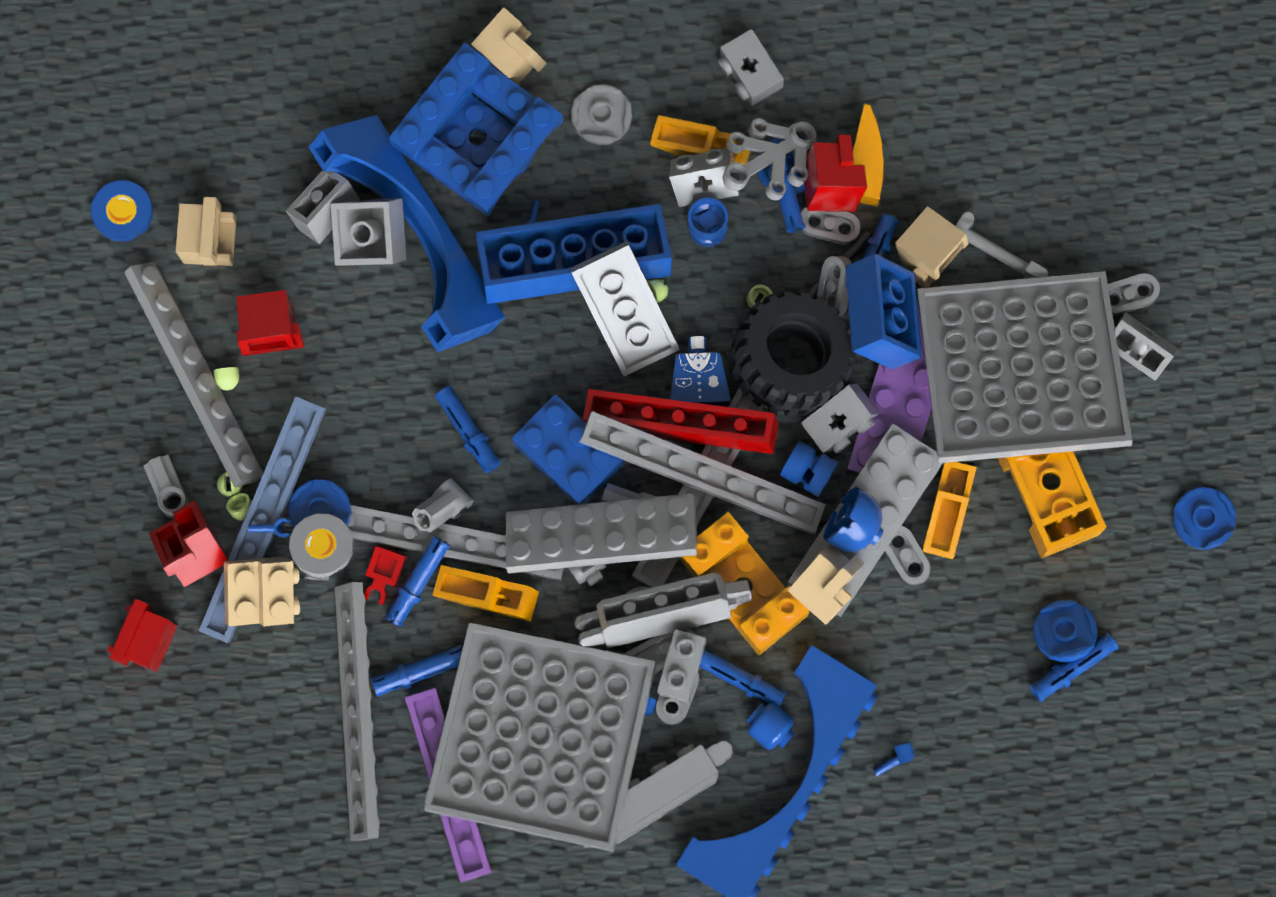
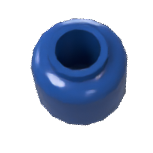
(770, 726)

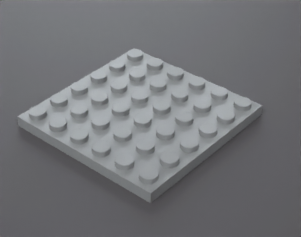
(1023, 367)
(540, 737)

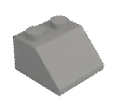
(368, 232)

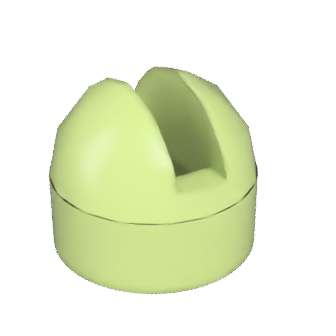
(658, 289)
(753, 293)
(226, 378)
(221, 486)
(238, 506)

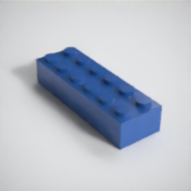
(539, 255)

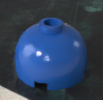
(855, 523)

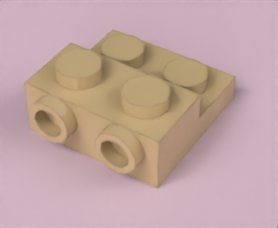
(260, 591)

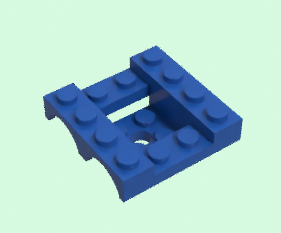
(447, 113)

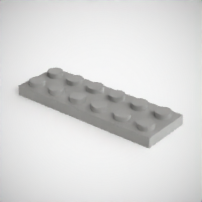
(896, 479)
(601, 533)

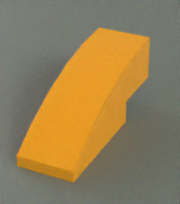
(690, 138)
(869, 152)
(949, 509)
(486, 593)

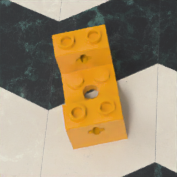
(1059, 515)
(773, 609)

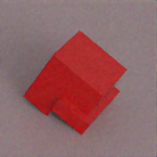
(832, 177)
(267, 323)
(188, 545)
(142, 637)

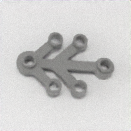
(771, 153)

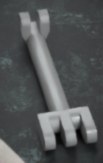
(1030, 270)

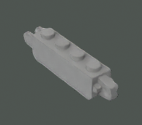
(662, 610)
(671, 786)

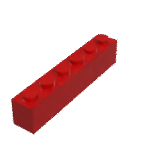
(688, 420)

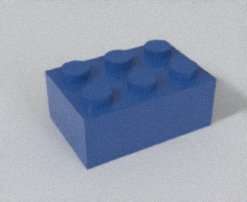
(883, 311)
(553, 446)

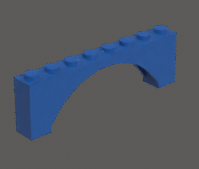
(365, 155)
(835, 702)

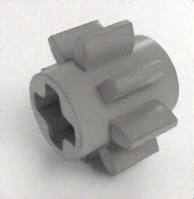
(589, 573)

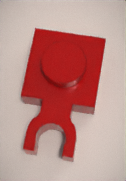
(384, 569)

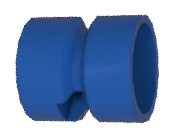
(707, 222)
(798, 466)

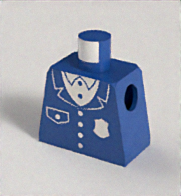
(700, 376)

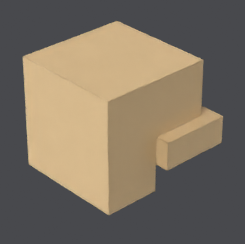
(506, 48)
(206, 234)
(930, 246)
(823, 583)

